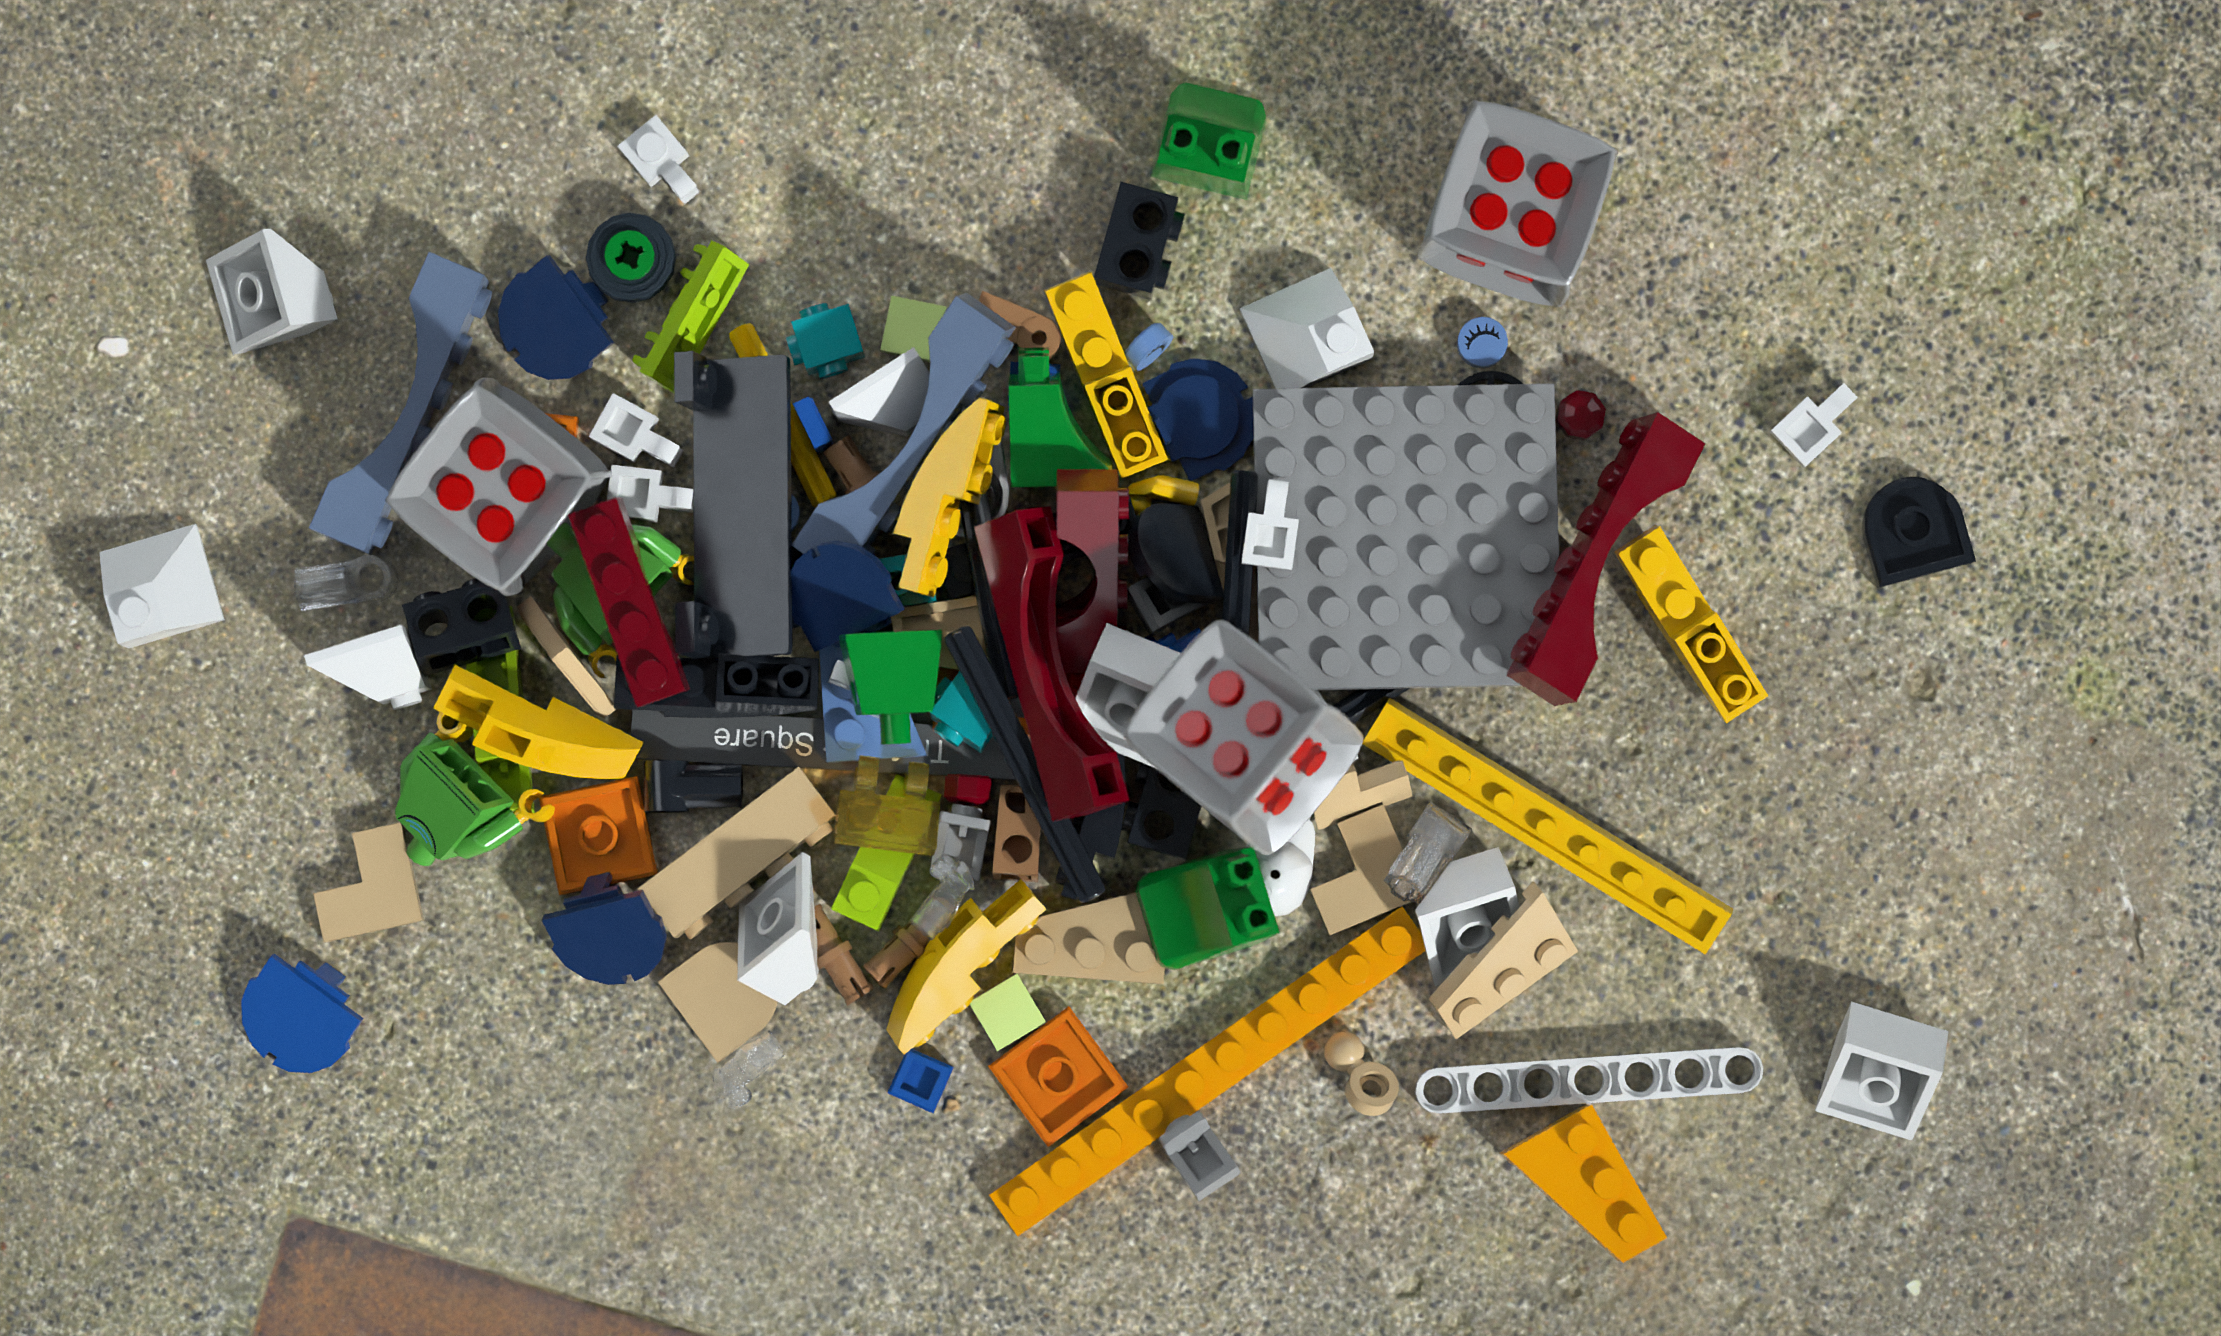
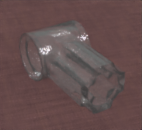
(342, 584)
(1430, 846)

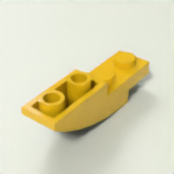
(1105, 375)
(951, 472)
(1690, 624)
(548, 740)
(942, 977)

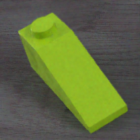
(875, 876)

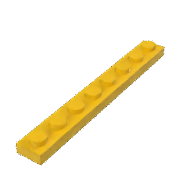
(1548, 826)

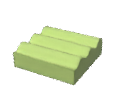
(909, 326)
(1007, 1012)

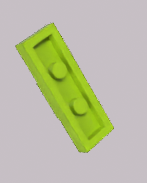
(693, 312)

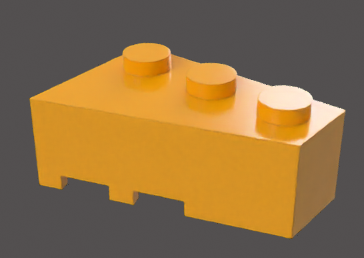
(1588, 1180)

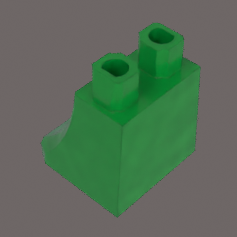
(1210, 140)
(1043, 426)
(1206, 907)

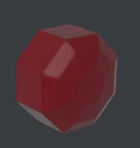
(1580, 415)
(967, 789)

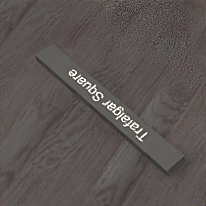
(793, 744)

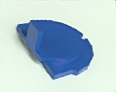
(298, 1015)

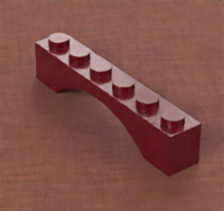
(1022, 570)
(1561, 642)

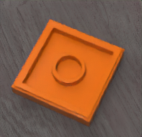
(598, 833)
(1058, 1076)

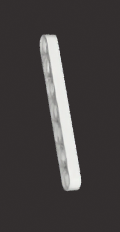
(1613, 1074)

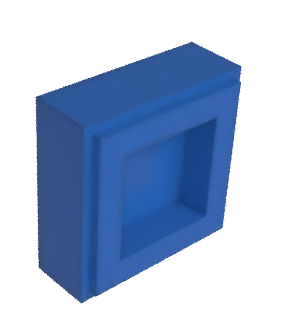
(813, 424)
(920, 1080)

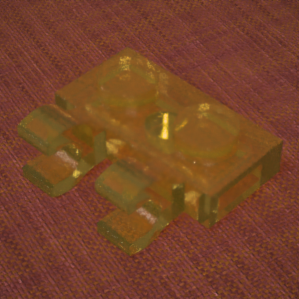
(887, 821)

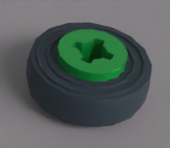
(638, 274)

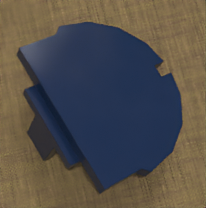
(553, 321)
(1201, 415)
(841, 593)
(607, 933)

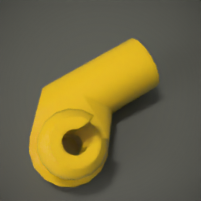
(1162, 488)

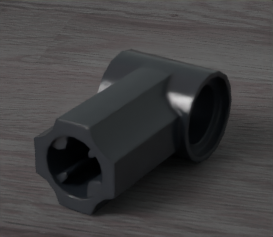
(677, 786)

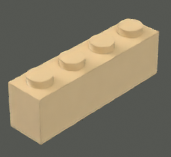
(738, 853)

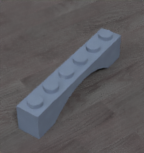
(443, 308)
(961, 352)

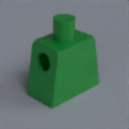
(892, 677)

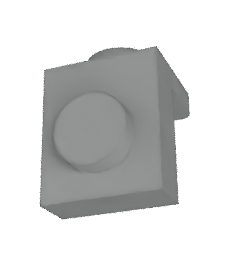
(963, 837)
(1198, 1154)

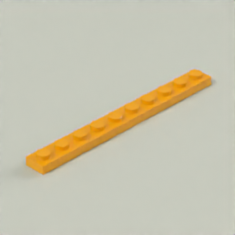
(1209, 1071)

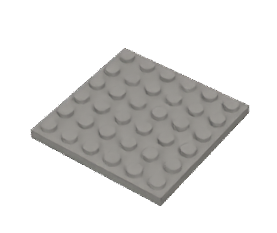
(1414, 530)

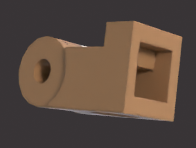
(1031, 327)
(1016, 838)

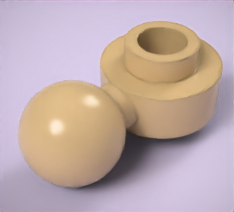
(1345, 1054)

